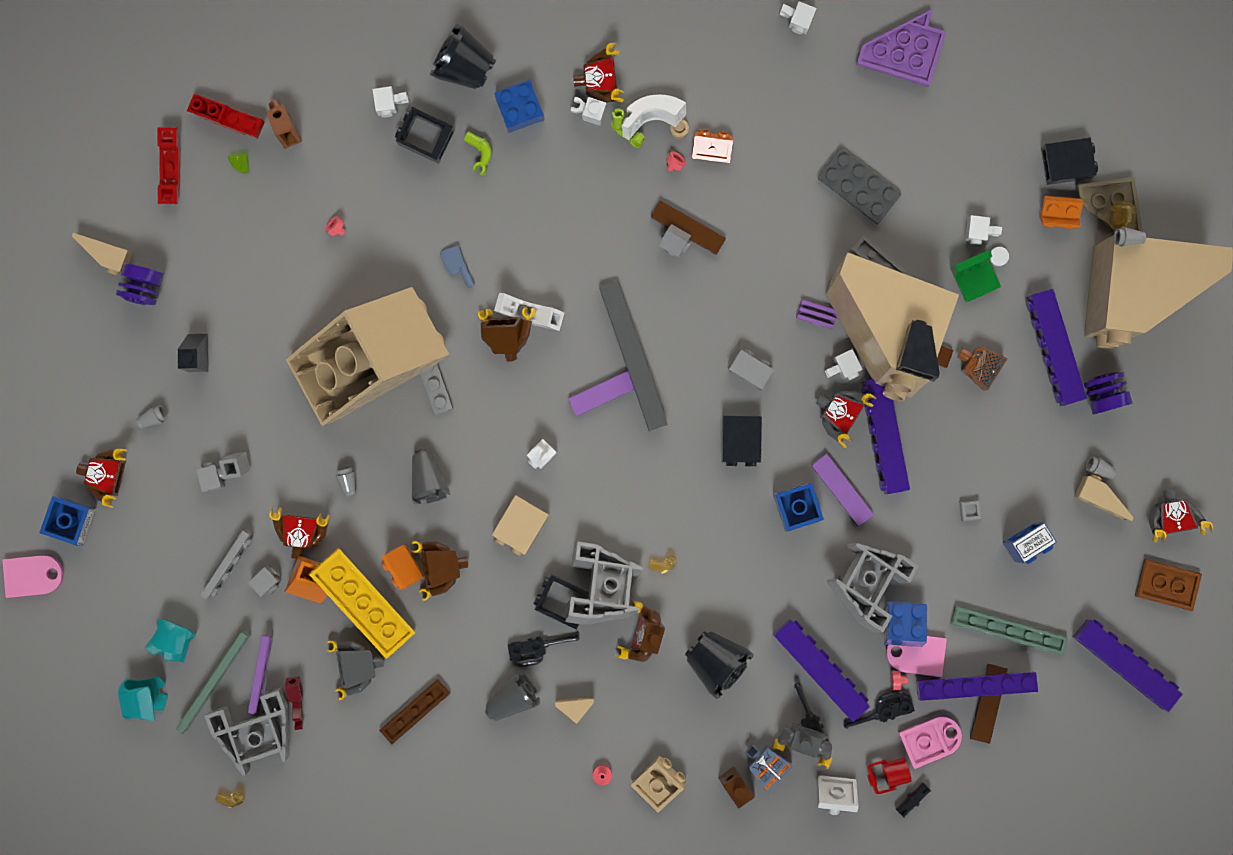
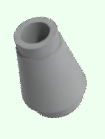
(1127, 236)
(153, 416)
(1100, 468)
(346, 479)

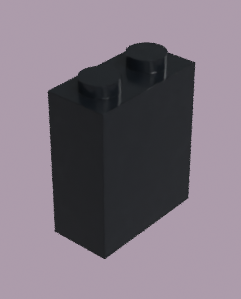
(1069, 161)
(741, 440)

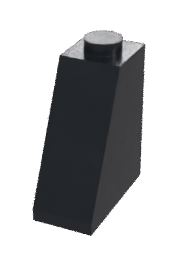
(919, 352)
(193, 353)

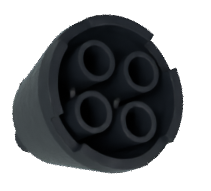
(463, 60)
(717, 662)

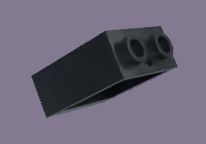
(442, 143)
(541, 598)

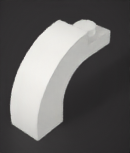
(653, 108)
(545, 316)

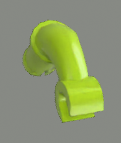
(618, 117)
(484, 147)

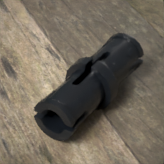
(913, 799)

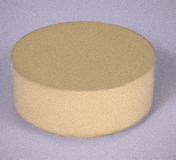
(680, 130)

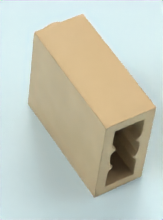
(519, 525)

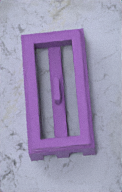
(819, 307)

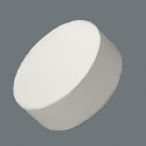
(1000, 256)

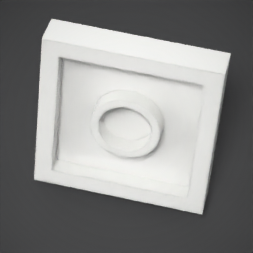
(837, 794)

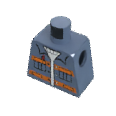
(767, 766)

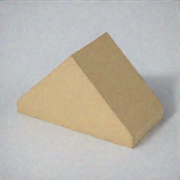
(575, 708)

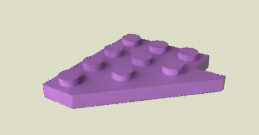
(905, 51)

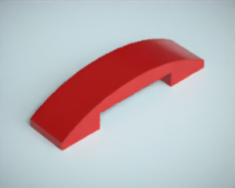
(168, 165)

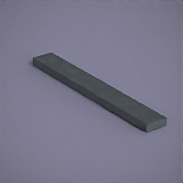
(633, 356)

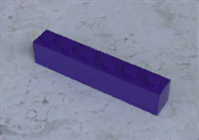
(1056, 347)
(886, 440)
(1127, 665)
(821, 670)
(977, 686)

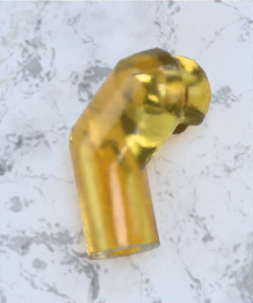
(663, 566)
(232, 800)

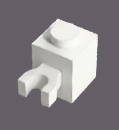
(800, 17)
(386, 101)
(592, 110)
(979, 229)
(846, 365)
(541, 454)

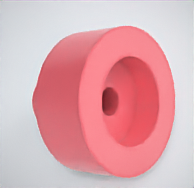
(675, 161)
(335, 226)
(897, 680)
(602, 770)

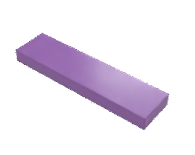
(601, 393)
(842, 490)
(260, 674)

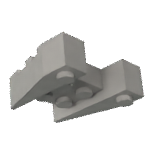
(868, 580)
(608, 586)
(255, 736)

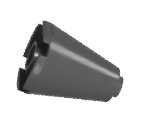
(427, 479)
(513, 698)

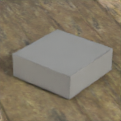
(970, 510)

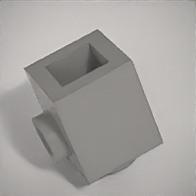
(675, 241)
(234, 465)
(210, 477)
(265, 581)

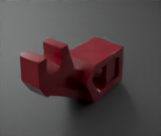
(295, 695)

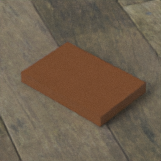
(1168, 585)

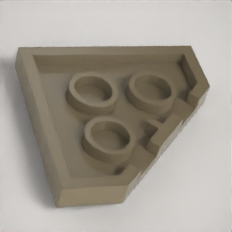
(1100, 196)

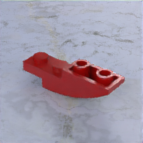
(225, 116)

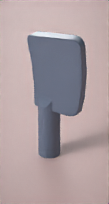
(455, 264)

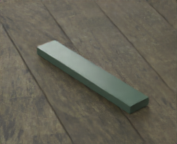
(1009, 630)
(213, 682)

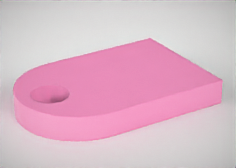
(31, 576)
(920, 660)
(929, 740)

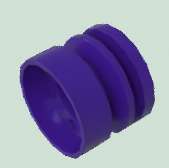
(139, 284)
(1108, 392)

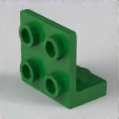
(975, 276)

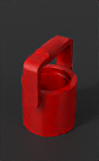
(895, 774)

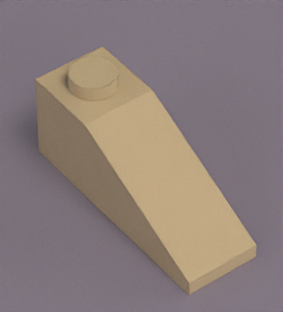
(105, 254)
(1101, 496)

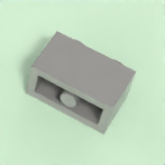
(751, 369)

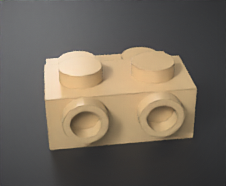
(659, 783)

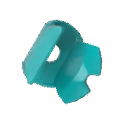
(170, 641)
(141, 698)

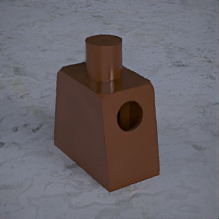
(736, 787)

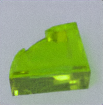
(240, 163)

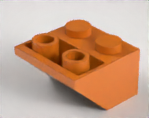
(402, 567)
(302, 584)

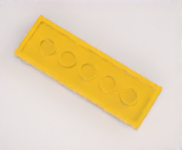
(362, 603)

